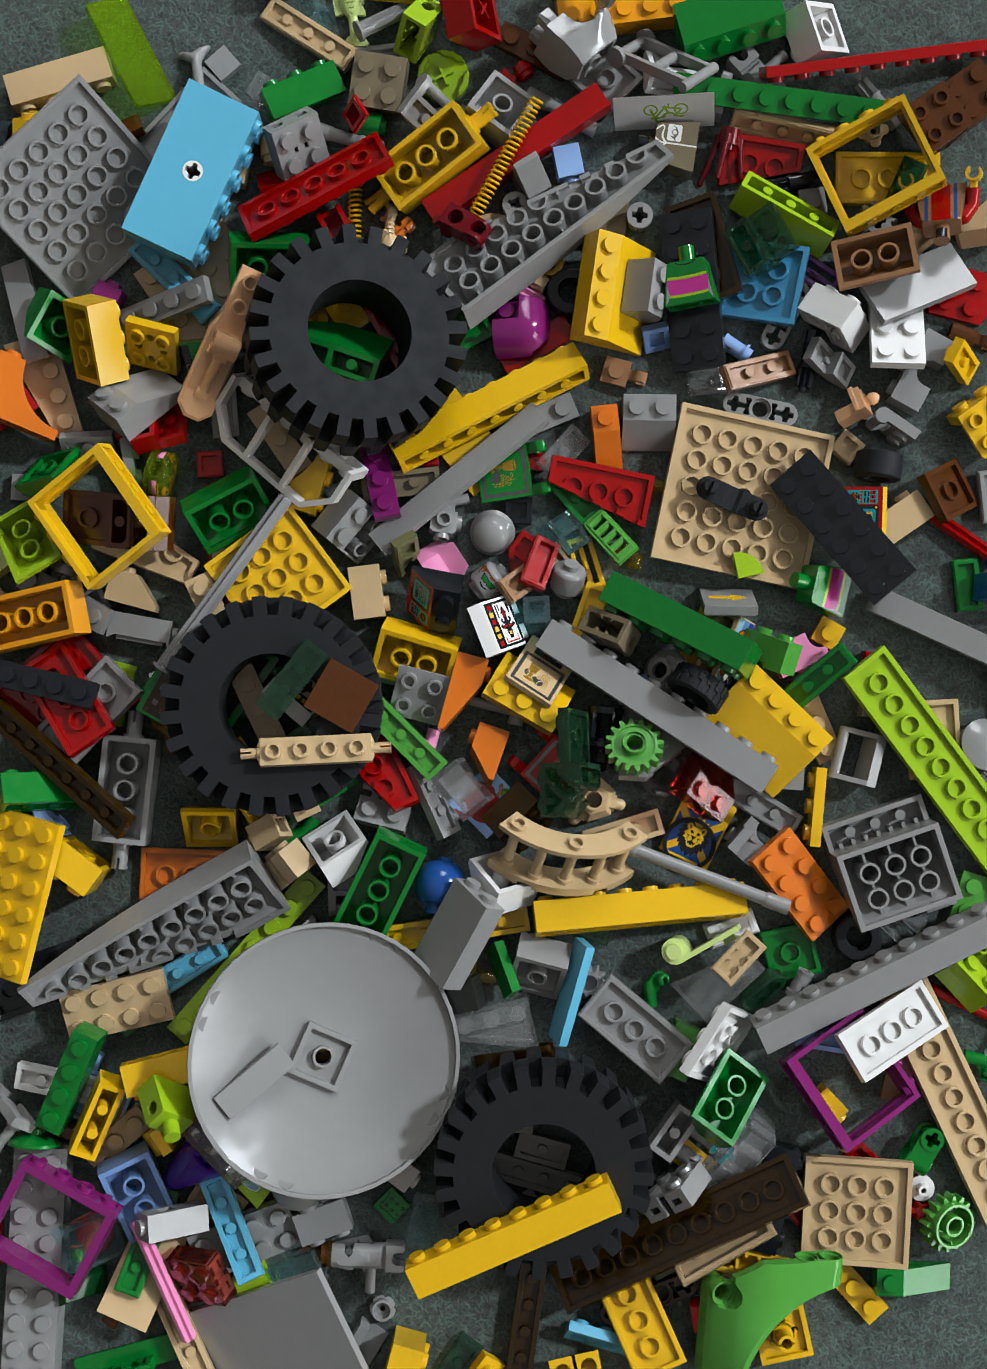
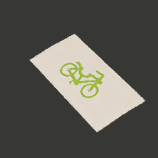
(648, 111)

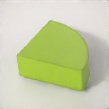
(746, 565)

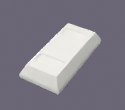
(717, 926)

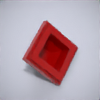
(355, 114)

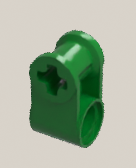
(922, 1150)

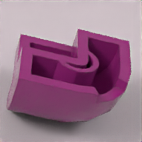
(520, 327)

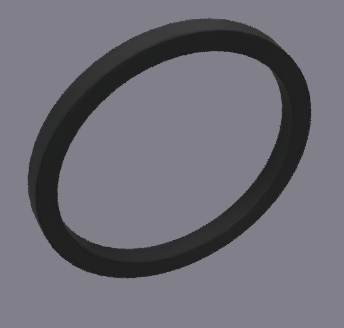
(690, 819)

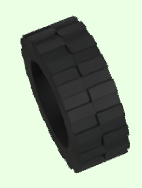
(698, 687)

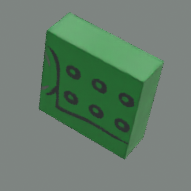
(391, 1204)

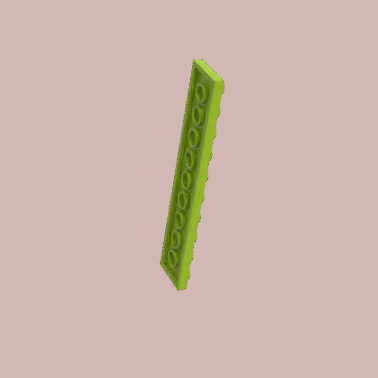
(923, 747)

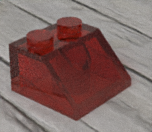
(704, 788)

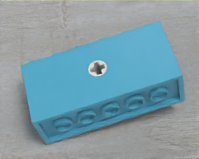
(194, 175)

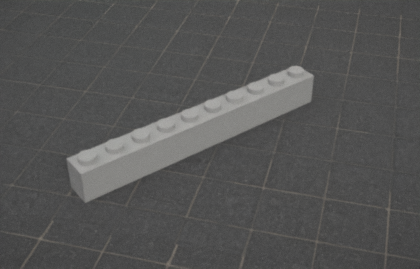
(657, 706)
(871, 979)

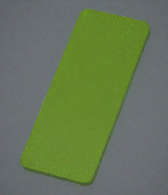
(130, 52)

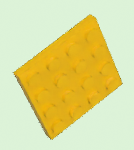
(285, 565)

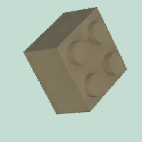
(379, 81)

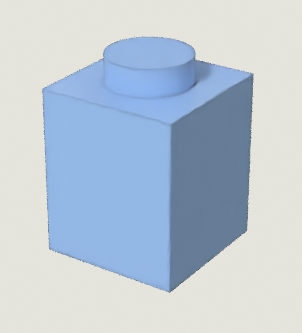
(567, 163)

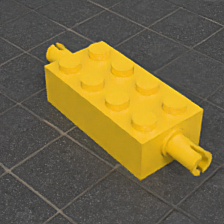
(432, 156)

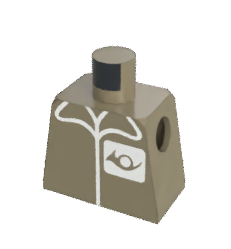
(680, 140)
(619, 633)

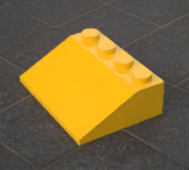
(600, 293)
(774, 724)

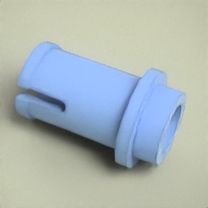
(737, 348)

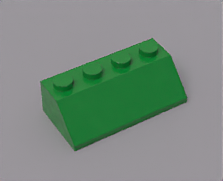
(726, 26)

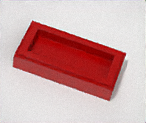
(539, 563)

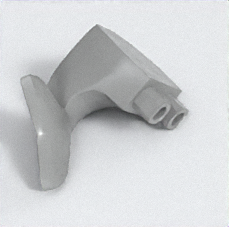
(572, 46)

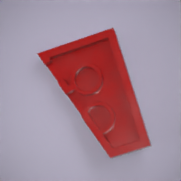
(763, 157)
(389, 779)

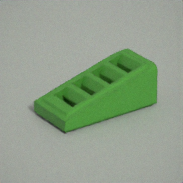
(600, 524)

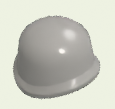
(492, 532)

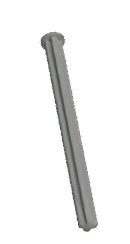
(227, 577)

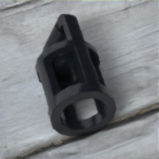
(597, 744)

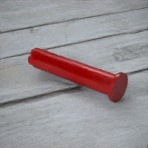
(962, 536)

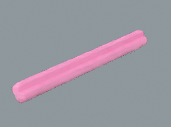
(167, 1289)

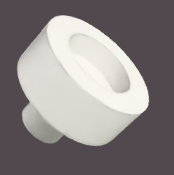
(922, 1187)

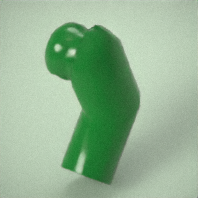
(652, 985)
(979, 1061)

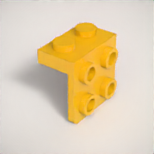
(973, 419)

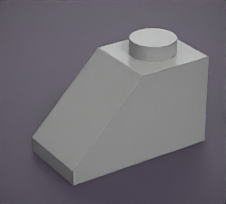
(530, 176)

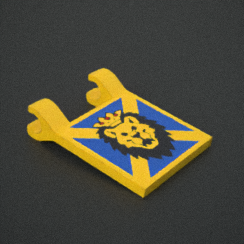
(692, 840)

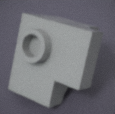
(743, 839)

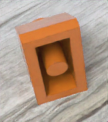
(487, 749)

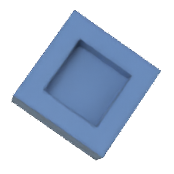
(655, 337)

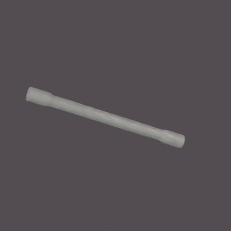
(766, 899)

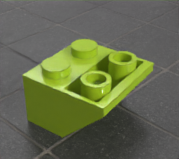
(967, 980)

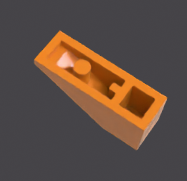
(606, 435)
(464, 685)

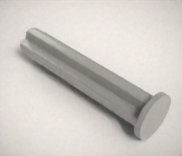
(379, 21)

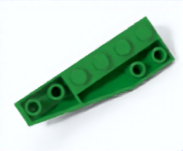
(350, 350)

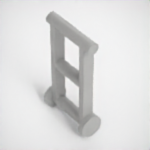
(646, 40)

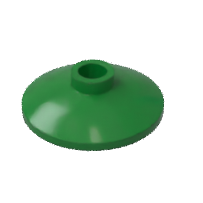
(34, 1141)

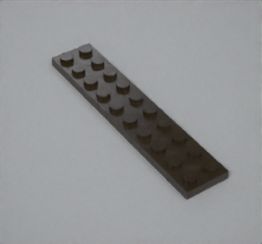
(715, 1219)

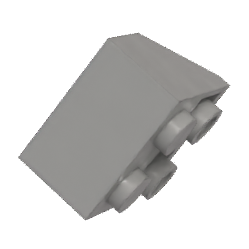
(348, 525)

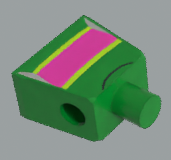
(689, 282)
(822, 589)

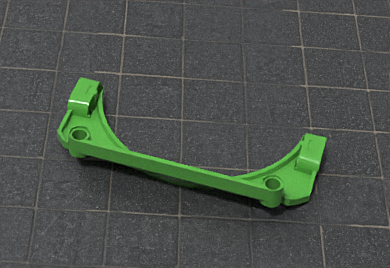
(754, 1301)

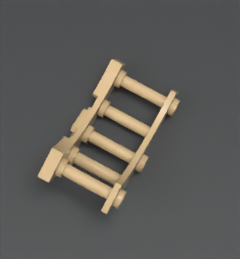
(566, 880)

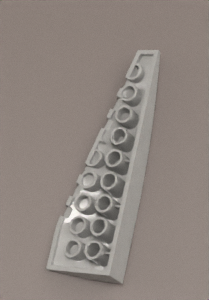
(541, 233)
(199, 908)

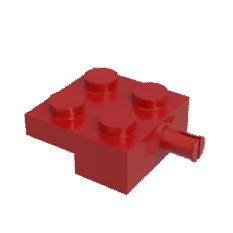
(163, 433)

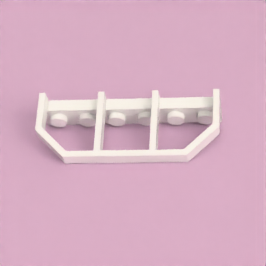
(348, 466)

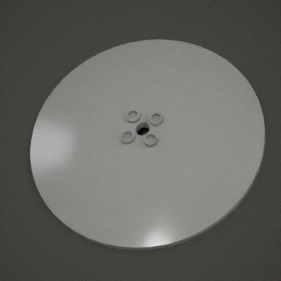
(388, 1070)

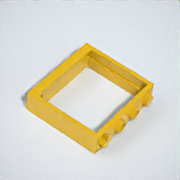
(847, 132)
(129, 489)

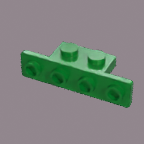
(134, 1355)

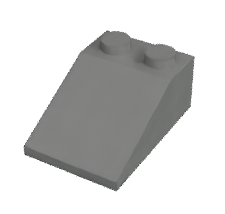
(136, 402)

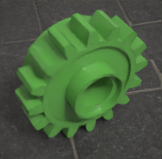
(634, 735)
(947, 1222)

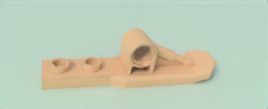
(218, 349)

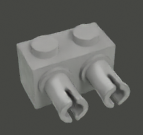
(672, 1133)

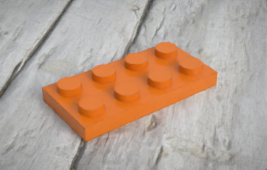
(795, 875)

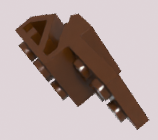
(951, 107)
(109, 520)

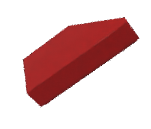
(519, 550)

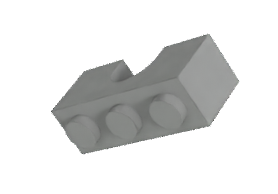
(907, 391)

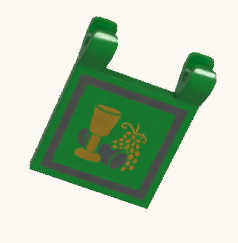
(513, 476)

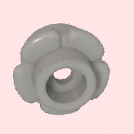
(382, 1315)

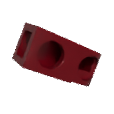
(464, 226)

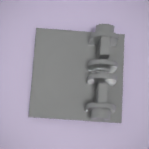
(420, 694)

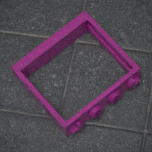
(845, 1141)
(81, 1191)

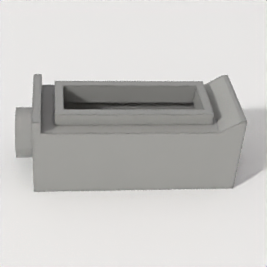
(142, 629)

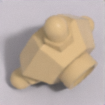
(601, 803)

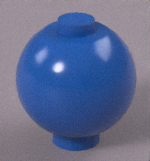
(434, 881)

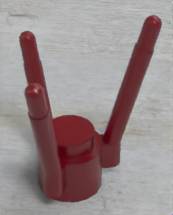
(726, 141)

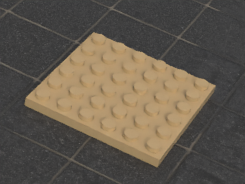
(749, 457)

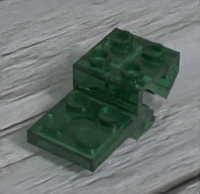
(566, 780)

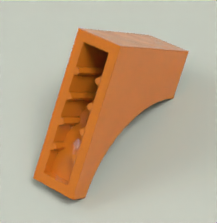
(13, 402)

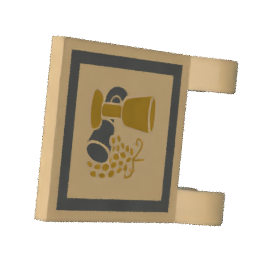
(536, 675)

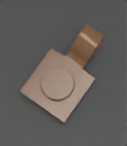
(617, 373)

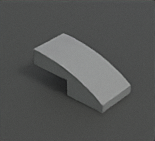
(829, 364)

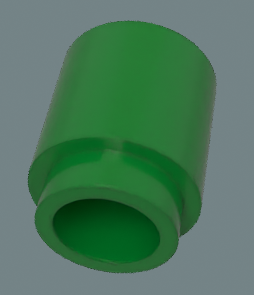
(374, 123)

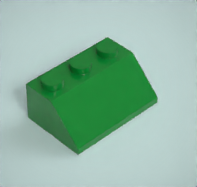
(257, 254)
(226, 508)
(727, 1100)

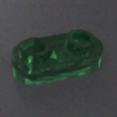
(762, 989)

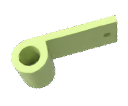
(679, 949)

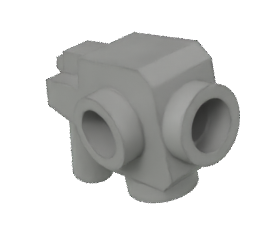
(447, 520)

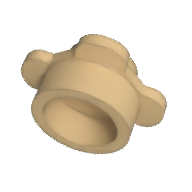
(875, 139)

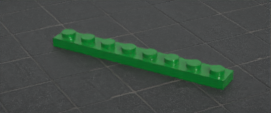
(783, 100)

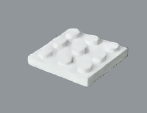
(725, 1030)

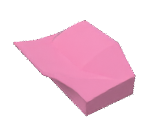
(443, 557)

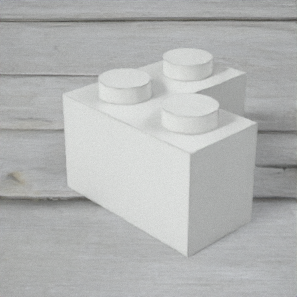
(836, 315)

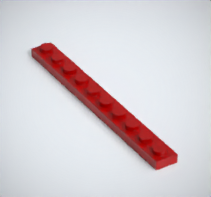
(877, 60)

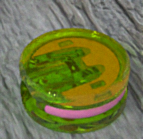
(160, 473)

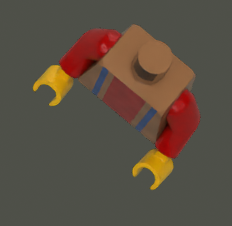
(946, 209)

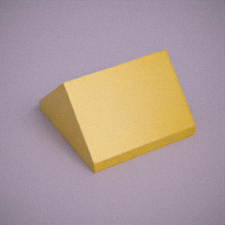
(210, 826)

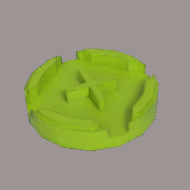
(447, 73)

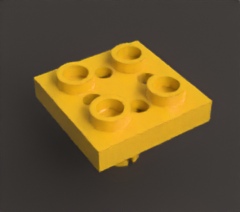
(157, 341)
(786, 1344)

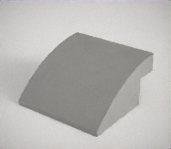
(890, 862)

